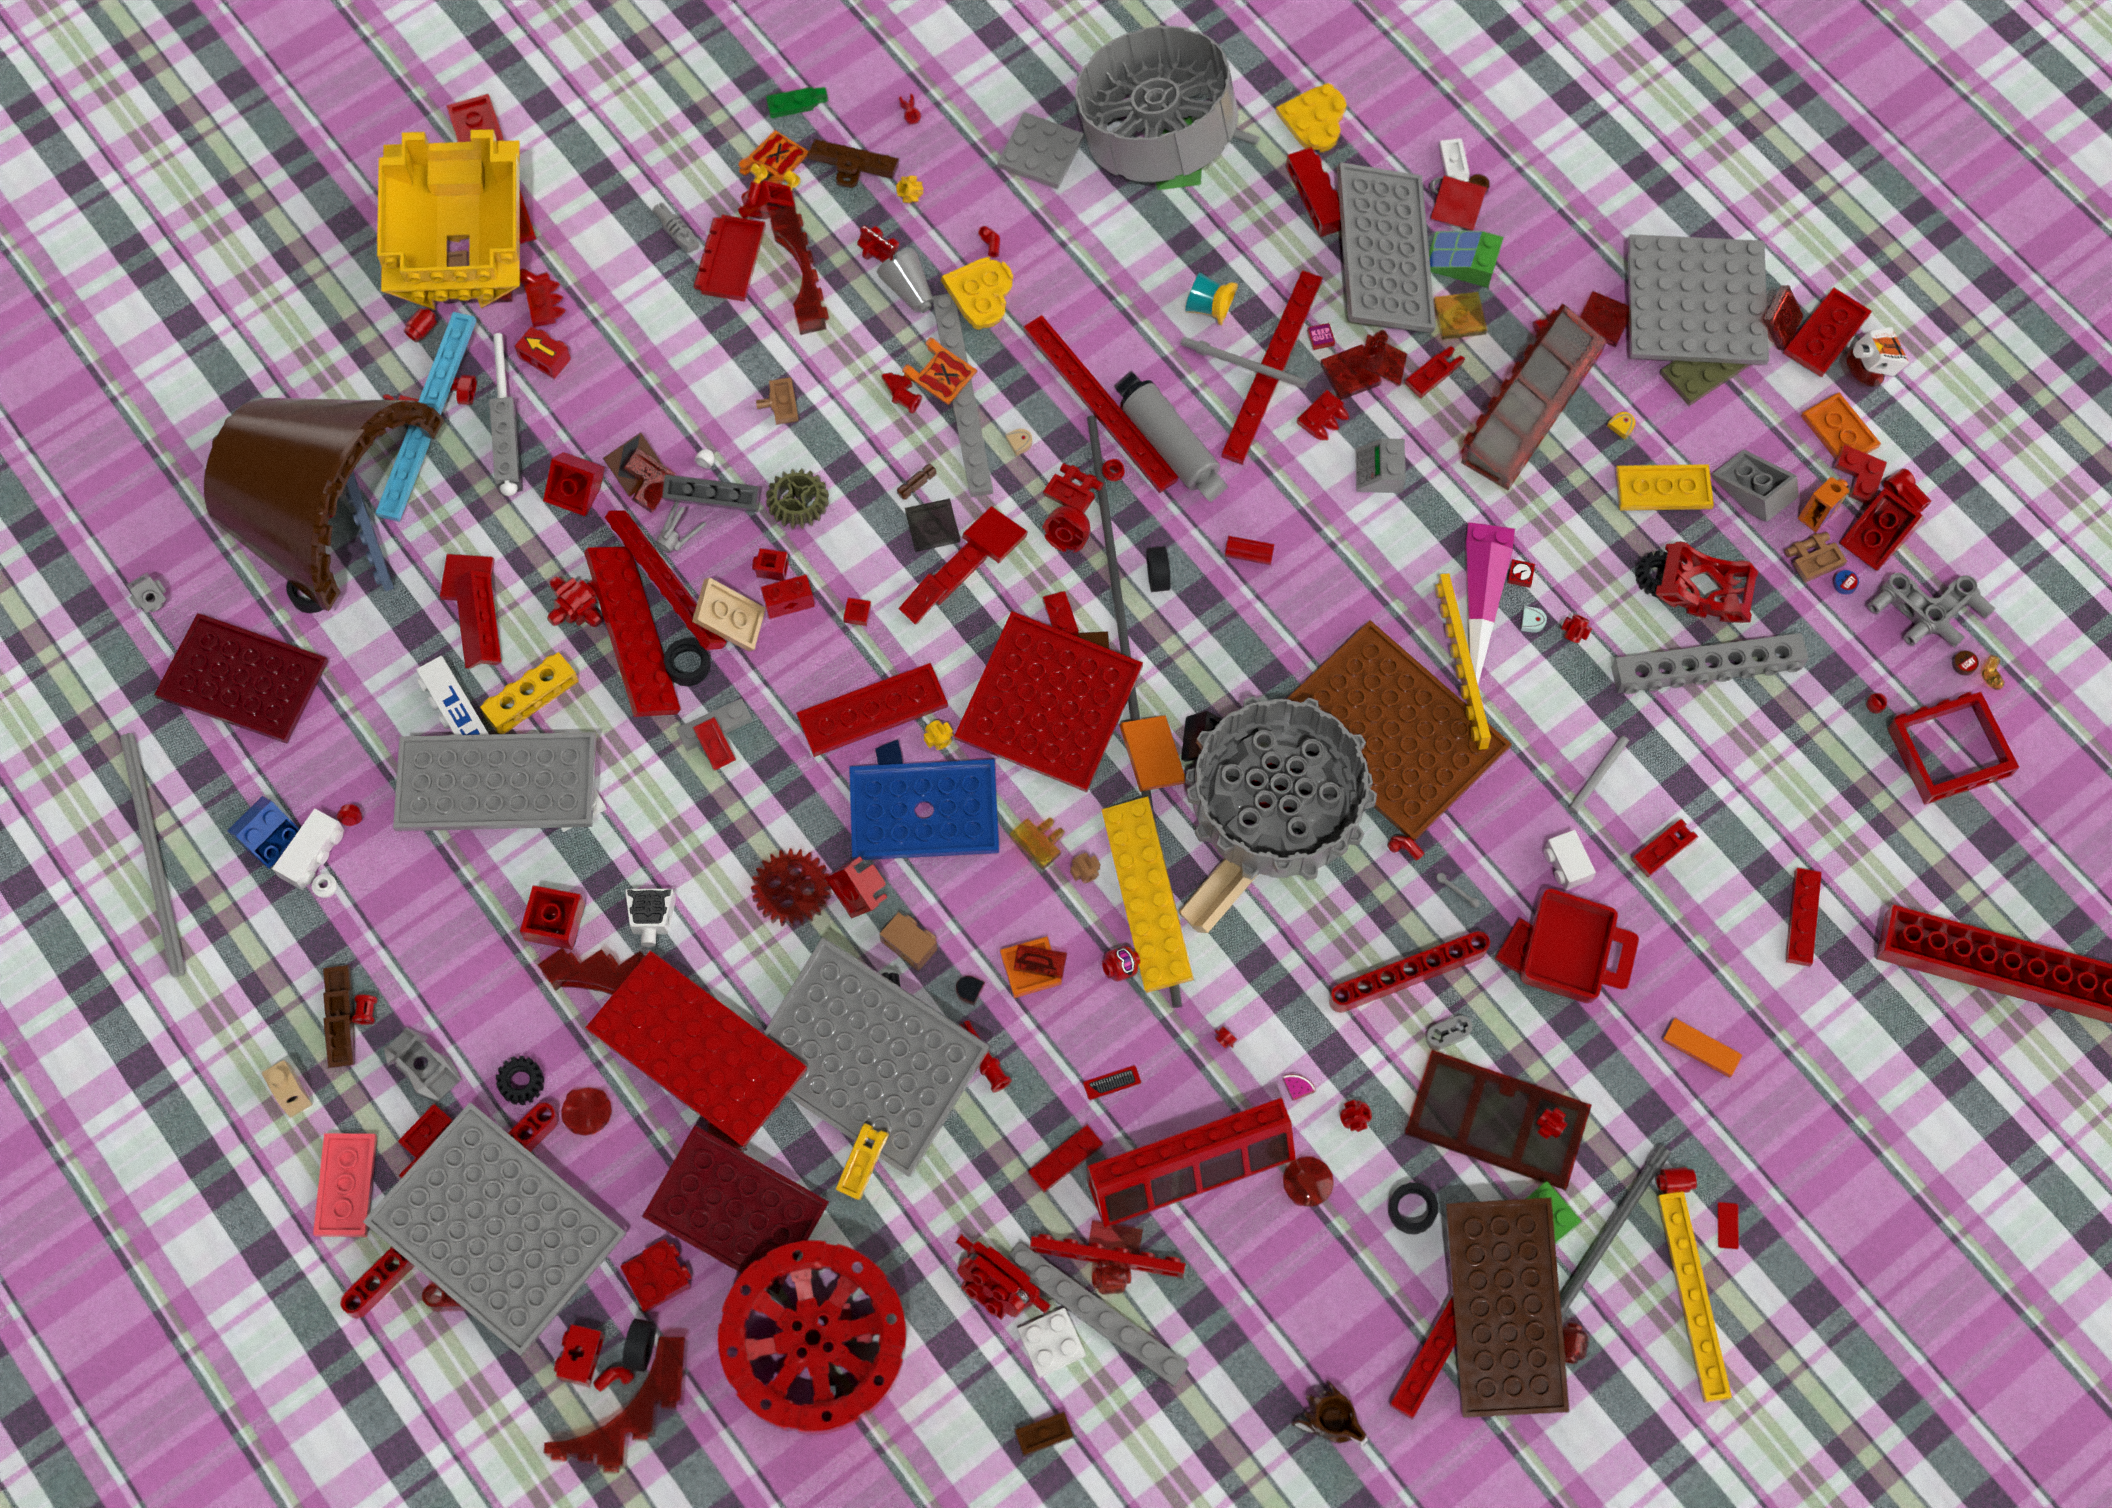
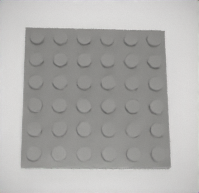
(1697, 299)

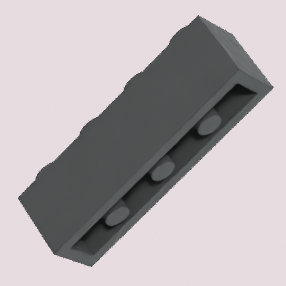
(711, 493)

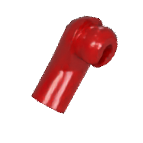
(992, 239)
(528, 277)
(1405, 843)

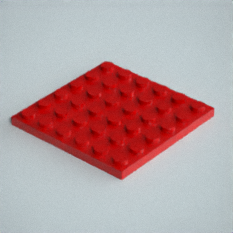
(1049, 701)

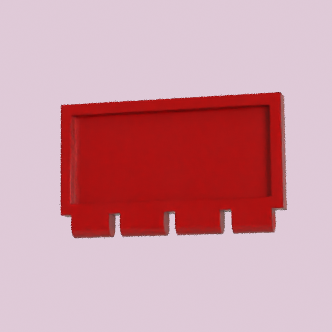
(729, 257)

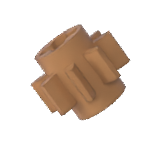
(1085, 868)

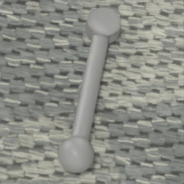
(1441, 878)

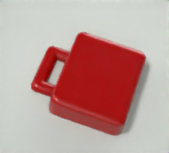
(1572, 947)

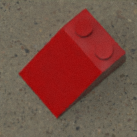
(1882, 529)

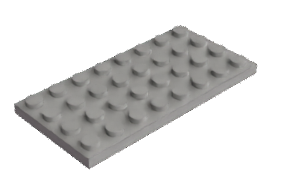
(1385, 248)
(495, 781)

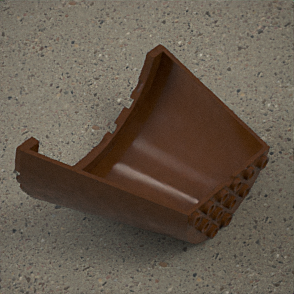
(283, 469)

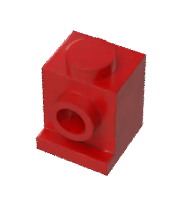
(767, 558)

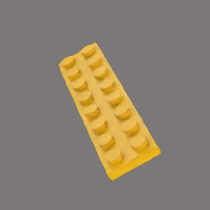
(1147, 894)

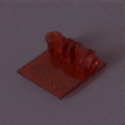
(1383, 358)

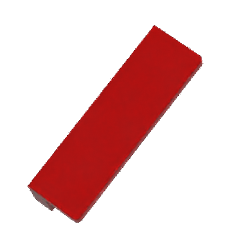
(477, 619)

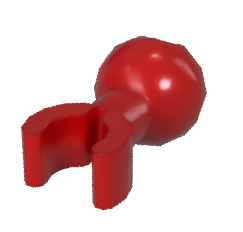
(912, 114)

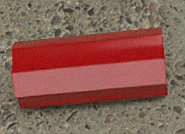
(1249, 550)

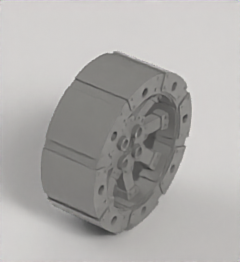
(1147, 68)

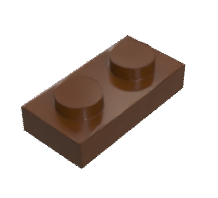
(1043, 1434)

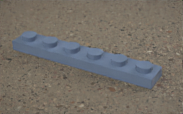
(368, 534)

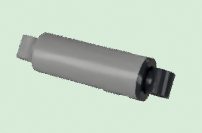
(1170, 435)

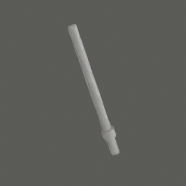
(1204, 348)

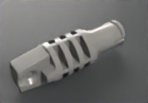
(676, 228)

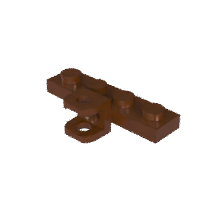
(852, 161)

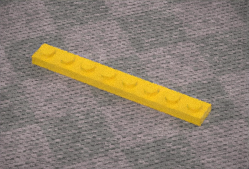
(1464, 667)
(1694, 1297)

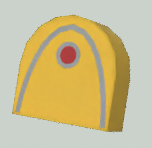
(1622, 424)

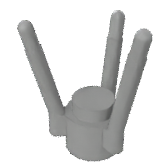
(668, 538)

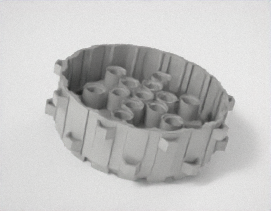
(1290, 732)

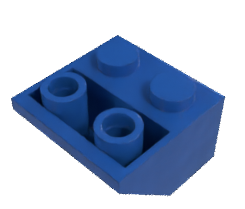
(264, 831)

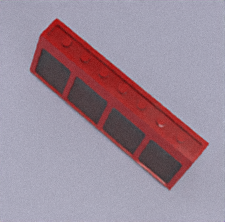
(1191, 1162)

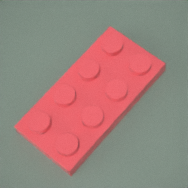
(345, 1185)

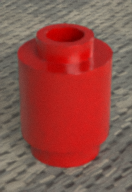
(420, 324)
(1676, 1180)

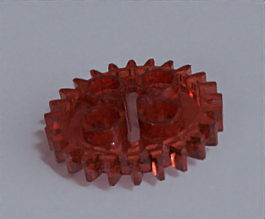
(779, 870)

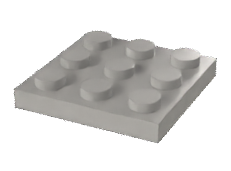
(1040, 150)

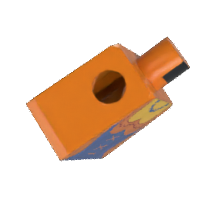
(1829, 494)

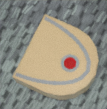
(1019, 440)

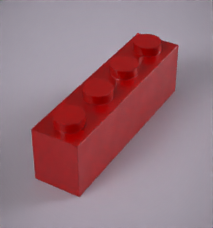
(1315, 190)

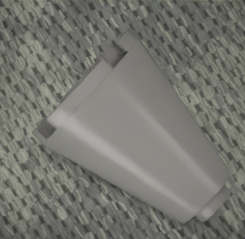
(907, 280)

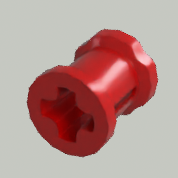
(906, 399)
(360, 1017)

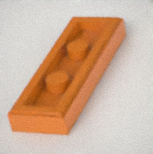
(1702, 1047)

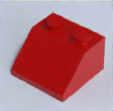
(573, 483)

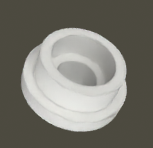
(325, 892)

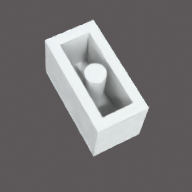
(1569, 860)

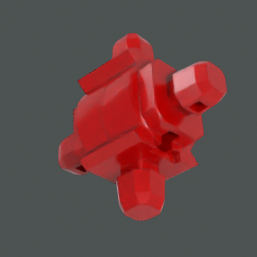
(574, 602)

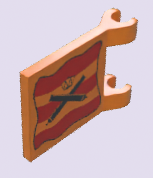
(777, 155)
(944, 373)

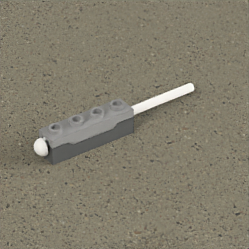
(504, 430)

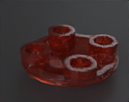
(586, 1111)
(1308, 1181)

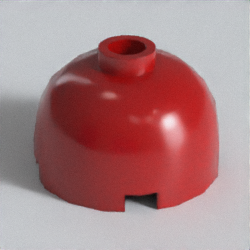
(1067, 528)

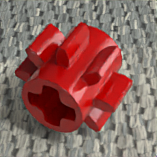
(1576, 628)
(1355, 1115)
(1551, 1123)

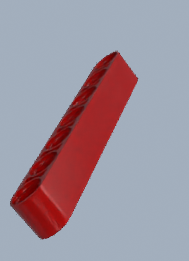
(1416, 962)

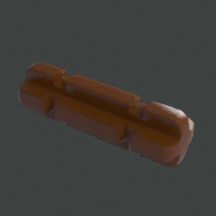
(916, 481)

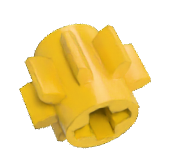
(909, 189)
(938, 735)

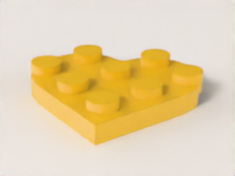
(1314, 117)
(980, 291)

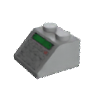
(1381, 466)

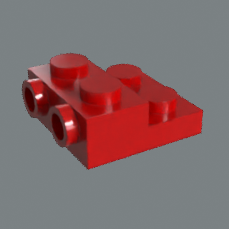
(656, 1275)

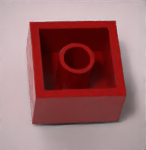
(552, 917)

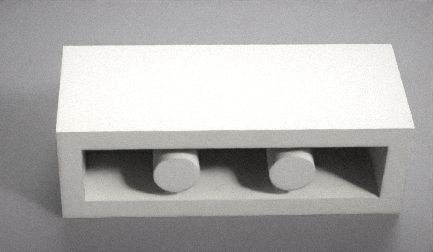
(308, 849)

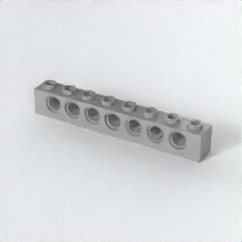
(1789, 646)

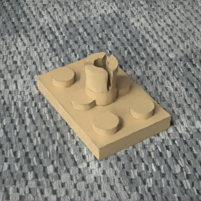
(729, 614)

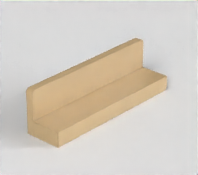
(1214, 896)

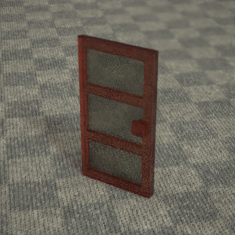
(1496, 1119)

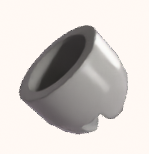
(1433, 183)

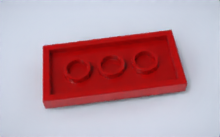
(1827, 332)

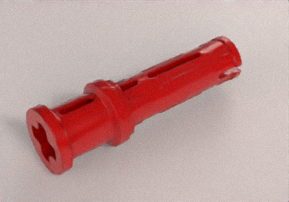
(990, 1066)

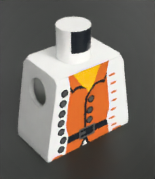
(1881, 352)

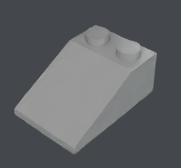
(1757, 484)

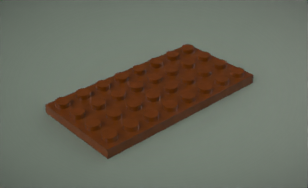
(1507, 1307)

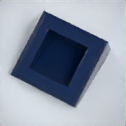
(889, 753)

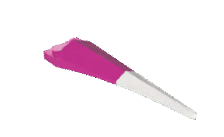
(1487, 562)

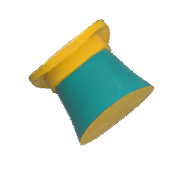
(1210, 297)

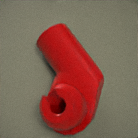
(611, 1375)

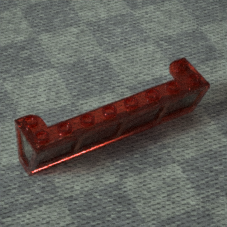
(1532, 397)

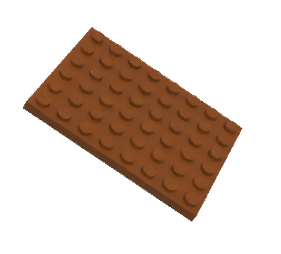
(1411, 726)

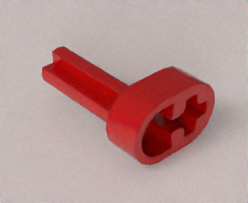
(465, 388)

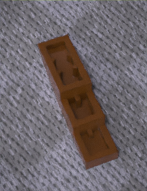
(338, 1016)

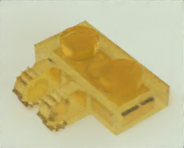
(1035, 843)

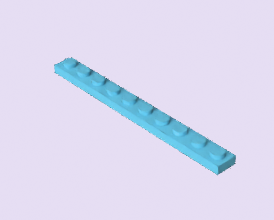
(434, 395)

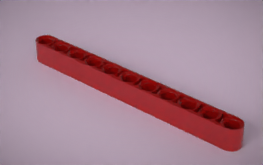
(389, 1279)

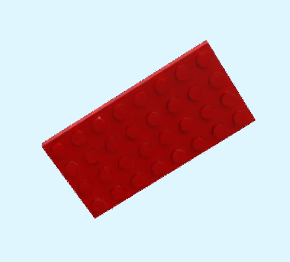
(696, 1049)

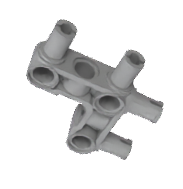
(1918, 606)

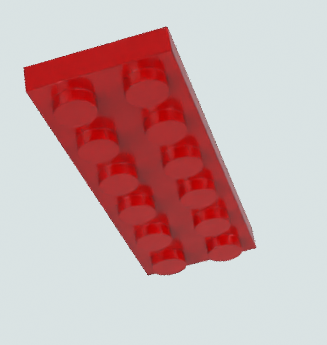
(872, 709)

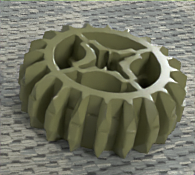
(790, 509)

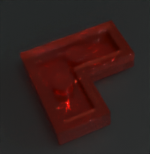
(652, 476)

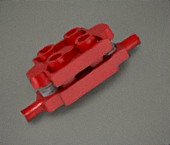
(996, 1281)

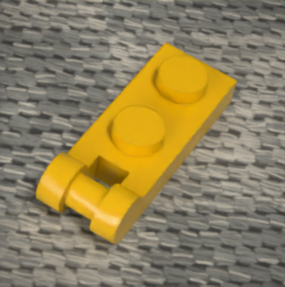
(861, 1162)

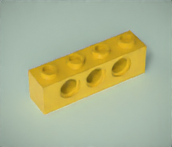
(525, 705)

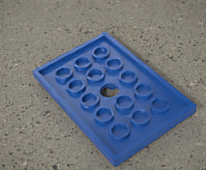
(886, 800)

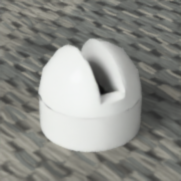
(705, 458)

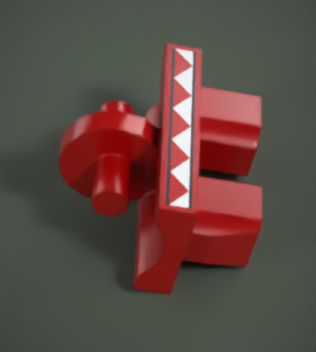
(876, 246)

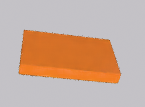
(1839, 425)
(1152, 753)

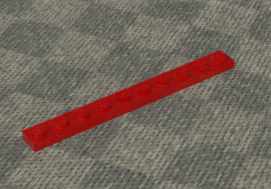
(1275, 357)
(1101, 404)

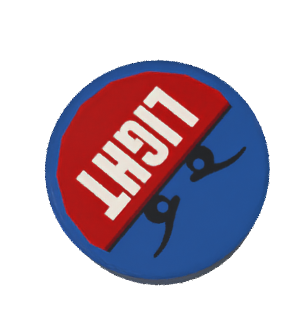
(1846, 582)

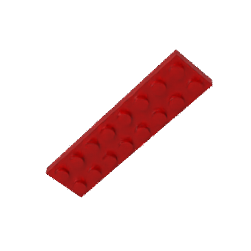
(480, 115)
(632, 631)

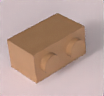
(909, 941)

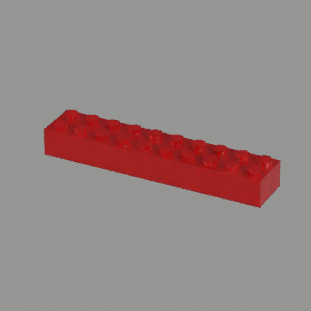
(1997, 962)

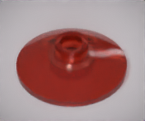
(1860, 373)

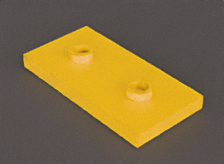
(1664, 487)

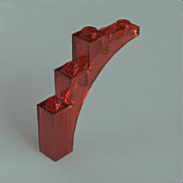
(638, 1420)

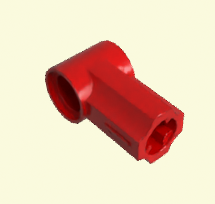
(1904, 487)

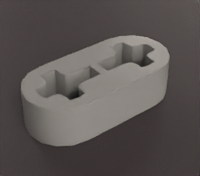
(1446, 1027)

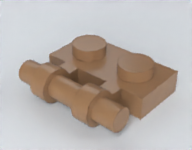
(1818, 562)

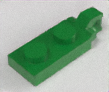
(795, 101)

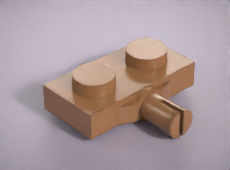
(781, 401)

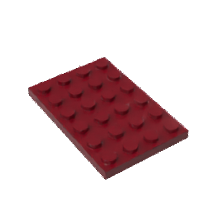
(241, 678)
(732, 1204)

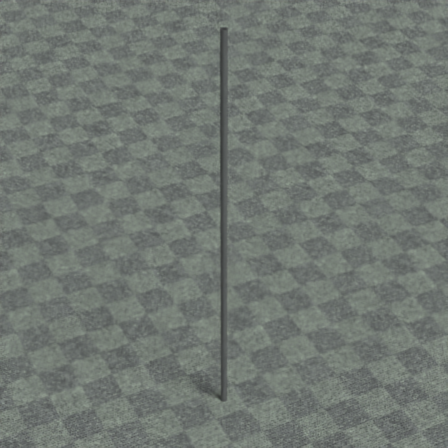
(1118, 601)

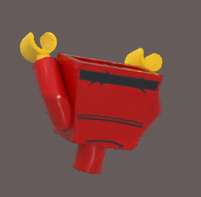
(767, 195)

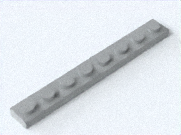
(1099, 1315)

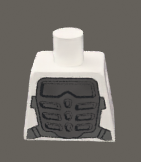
(650, 912)

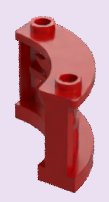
(1675, 591)

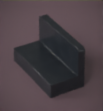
(1193, 726)

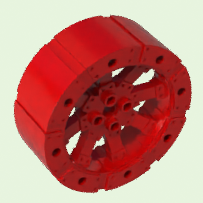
(866, 1395)

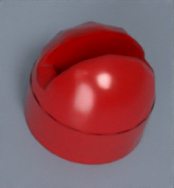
(1874, 703)

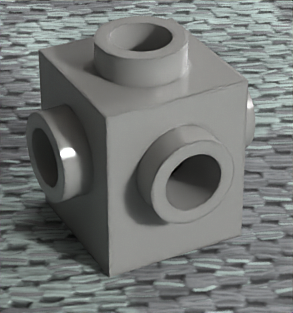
(145, 585)

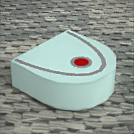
(1533, 620)

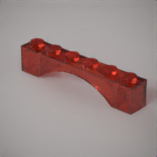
(807, 306)

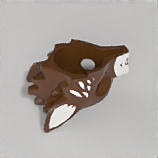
(1332, 1418)

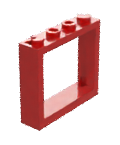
(1915, 767)

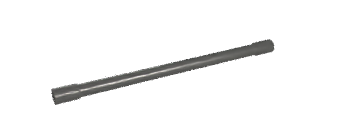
(1652, 1167)

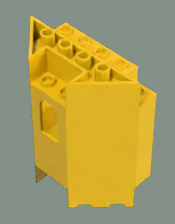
(444, 193)

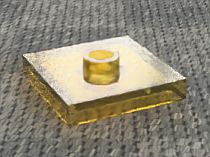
(1460, 315)

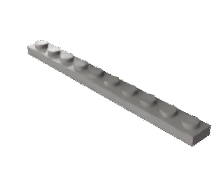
(964, 403)

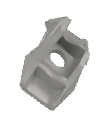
(436, 1078)

